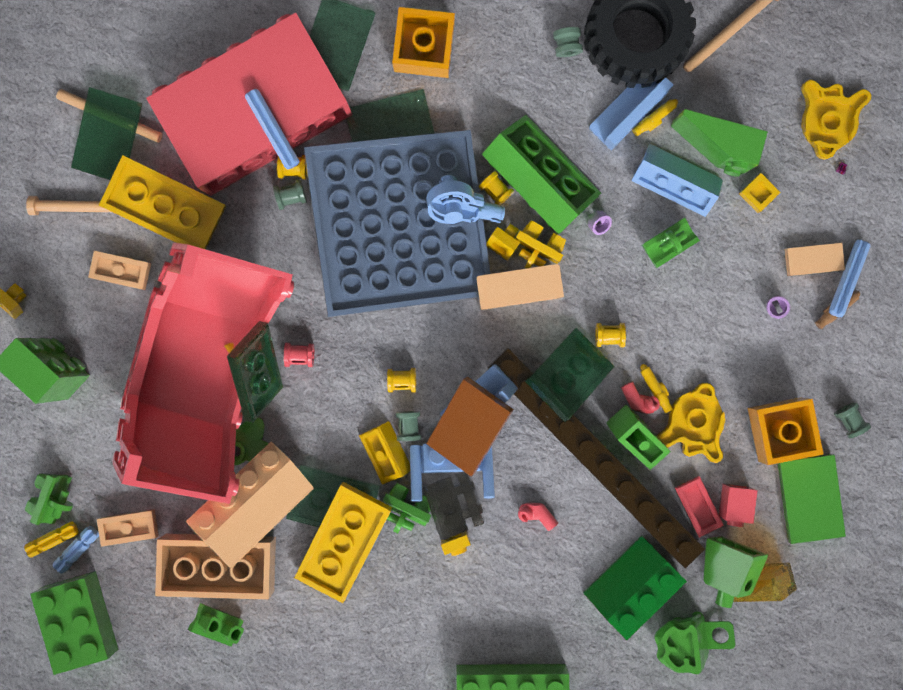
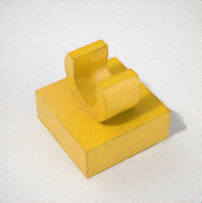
(503, 241)
(10, 299)

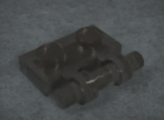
(446, 507)

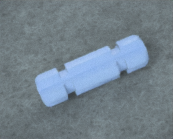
(75, 549)

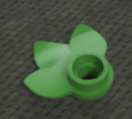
(250, 440)

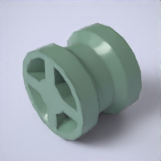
(568, 42)

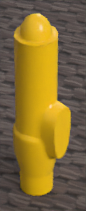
(655, 119)
(657, 388)

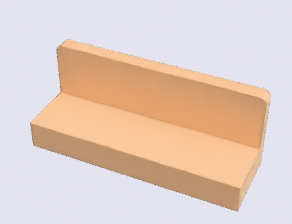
(520, 287)

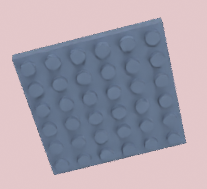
(376, 227)

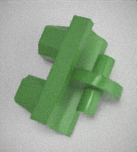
(670, 243)
(52, 499)
(418, 513)
(217, 625)

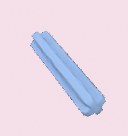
(272, 129)
(849, 278)

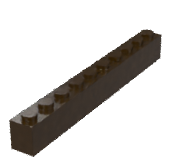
(604, 467)

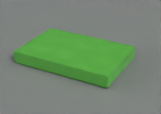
(811, 499)

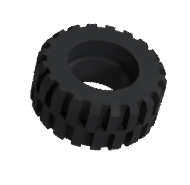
(639, 66)

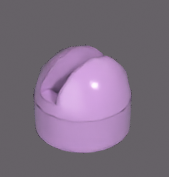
(603, 218)
(783, 303)

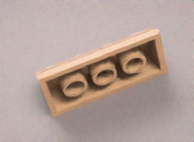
(265, 495)

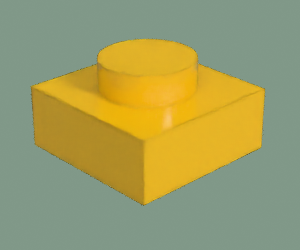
(759, 193)
(456, 544)

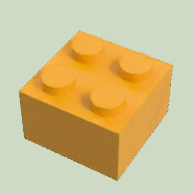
(423, 42)
(785, 431)

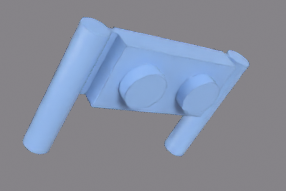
(427, 460)

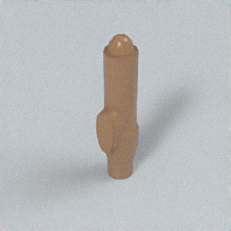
(827, 318)

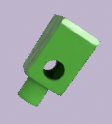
(731, 569)

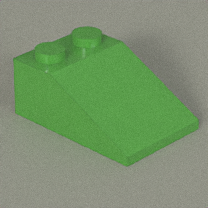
(722, 142)

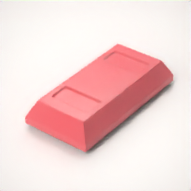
(699, 506)

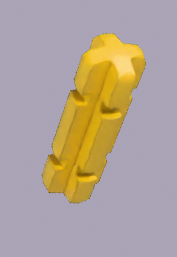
(51, 539)

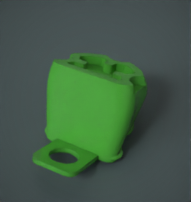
(686, 642)

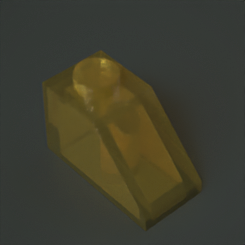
(774, 584)

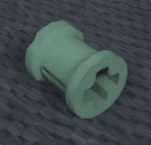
(289, 194)
(852, 420)
(408, 426)

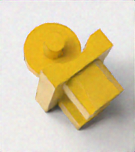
(550, 251)

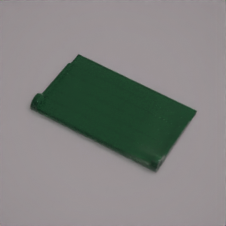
(341, 37)
(391, 118)
(105, 133)

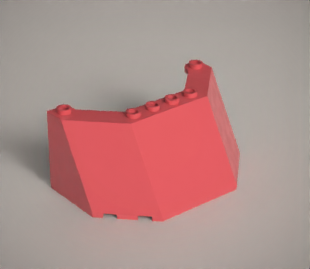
(180, 383)

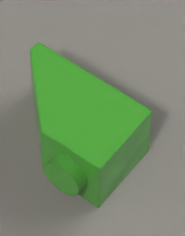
(637, 437)

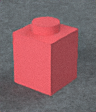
(737, 504)

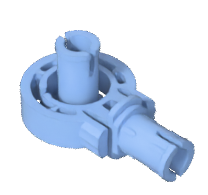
(447, 208)

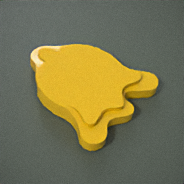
(830, 117)
(696, 423)

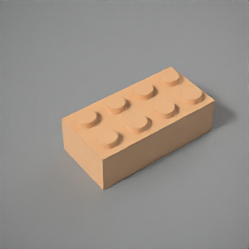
(193, 569)

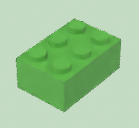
(42, 369)
(74, 622)

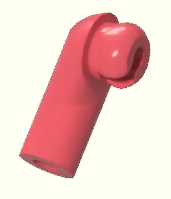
(639, 402)
(537, 511)

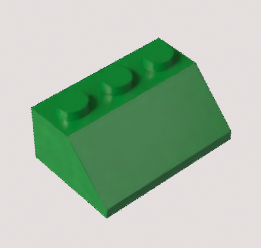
(634, 587)

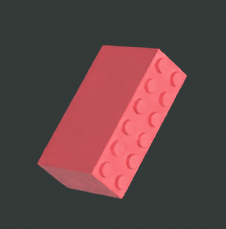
(215, 125)

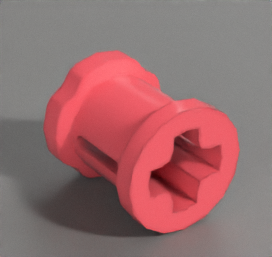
(298, 355)

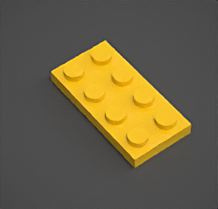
(161, 204)
(343, 542)

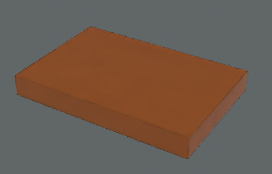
(469, 426)

